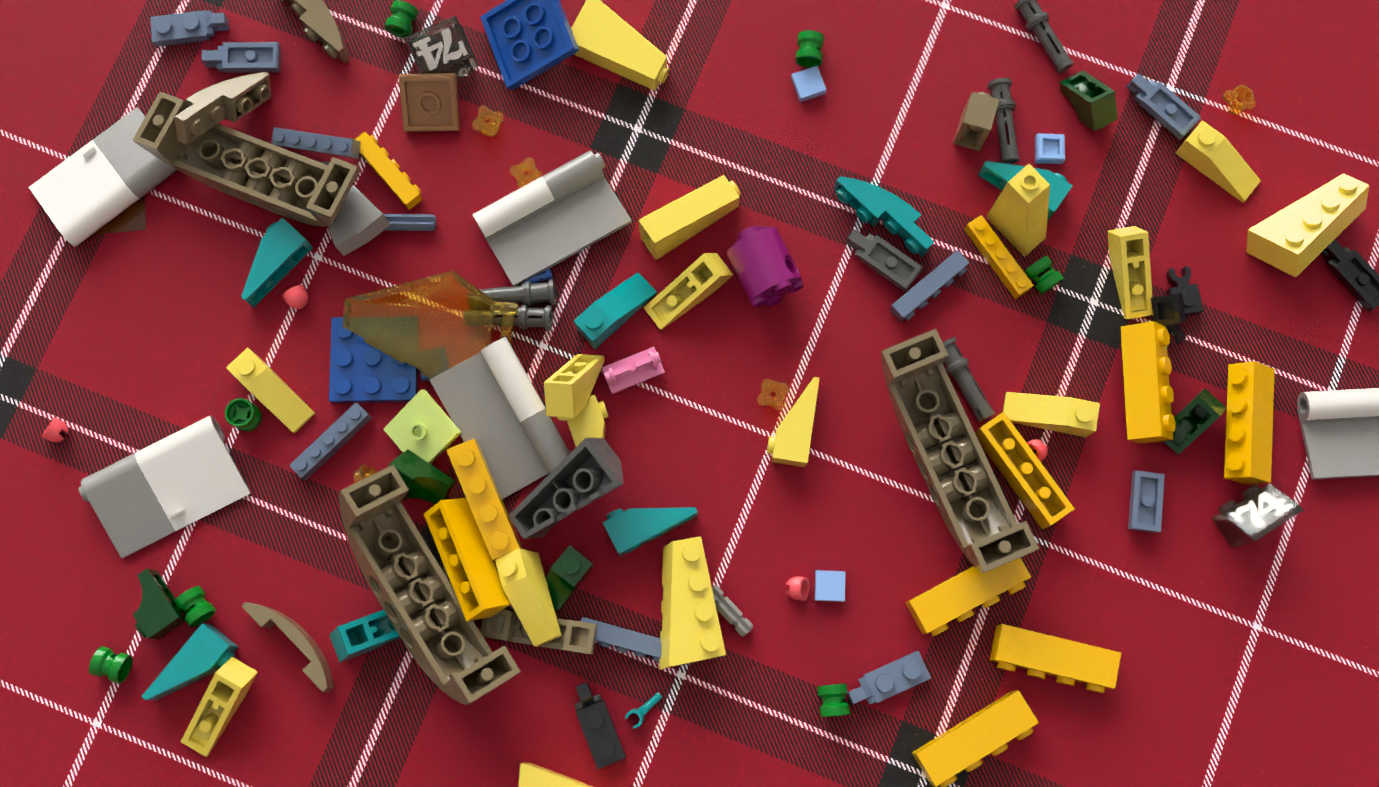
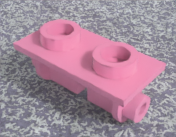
(633, 370)

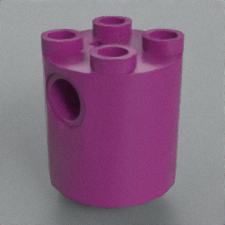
(764, 265)

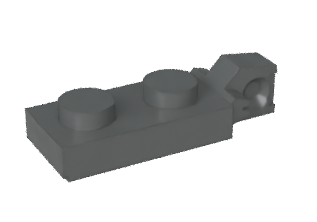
(884, 259)

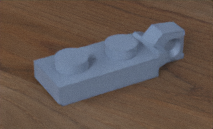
(187, 27)
(244, 57)
(1163, 105)
(890, 679)

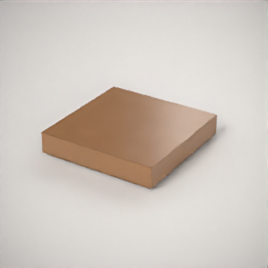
(429, 102)

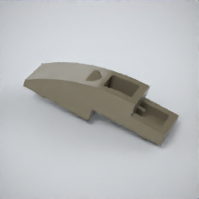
(321, 26)
(221, 101)

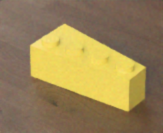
(1307, 226)
(688, 606)

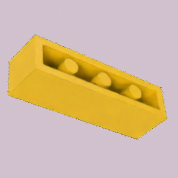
(1147, 382)
(1249, 423)
(1023, 471)
(484, 498)
(466, 559)
(963, 593)
(1056, 657)
(975, 738)

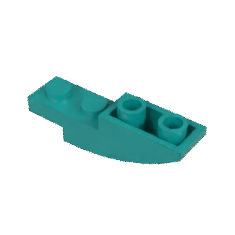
(878, 204)

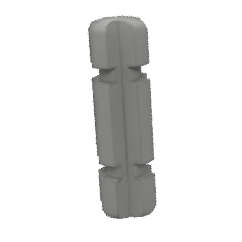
(731, 612)

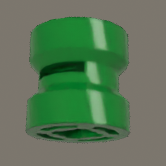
(401, 19)
(809, 50)
(1047, 280)
(238, 410)
(195, 606)
(110, 664)
(833, 700)

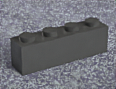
(577, 481)

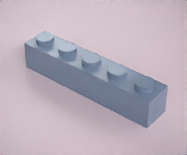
(316, 143)
(930, 286)
(330, 441)
(627, 640)

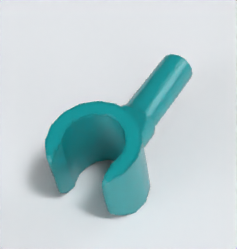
(644, 709)

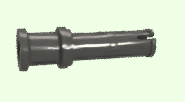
(1038, 22)
(1005, 107)
(526, 294)
(524, 317)
(957, 367)

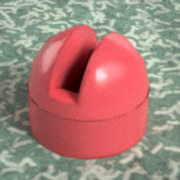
(296, 297)
(53, 430)
(1040, 447)
(798, 588)

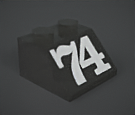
(442, 49)
(1254, 514)

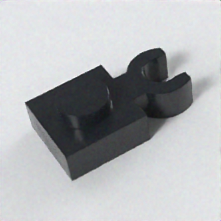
(1191, 293)
(1170, 312)

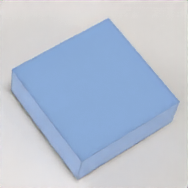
(808, 83)
(1050, 148)
(829, 586)

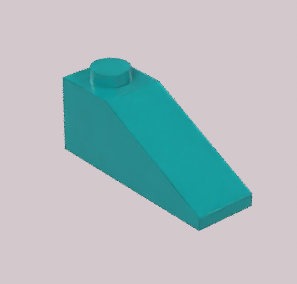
(999, 174)
(276, 256)
(613, 310)
(638, 526)
(362, 635)
(199, 657)

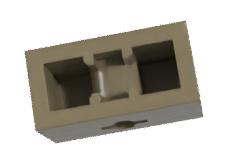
(976, 121)

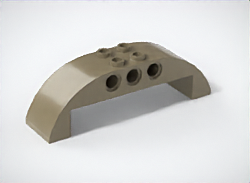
(249, 167)
(951, 454)
(417, 591)

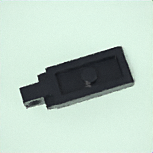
(1353, 273)
(598, 727)

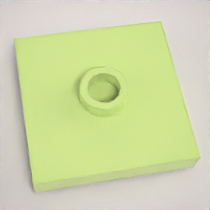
(422, 428)

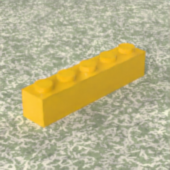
(389, 171)
(998, 257)

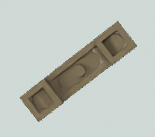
(575, 636)
(318, 668)

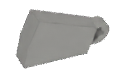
(356, 222)

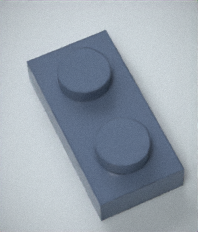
(1146, 501)

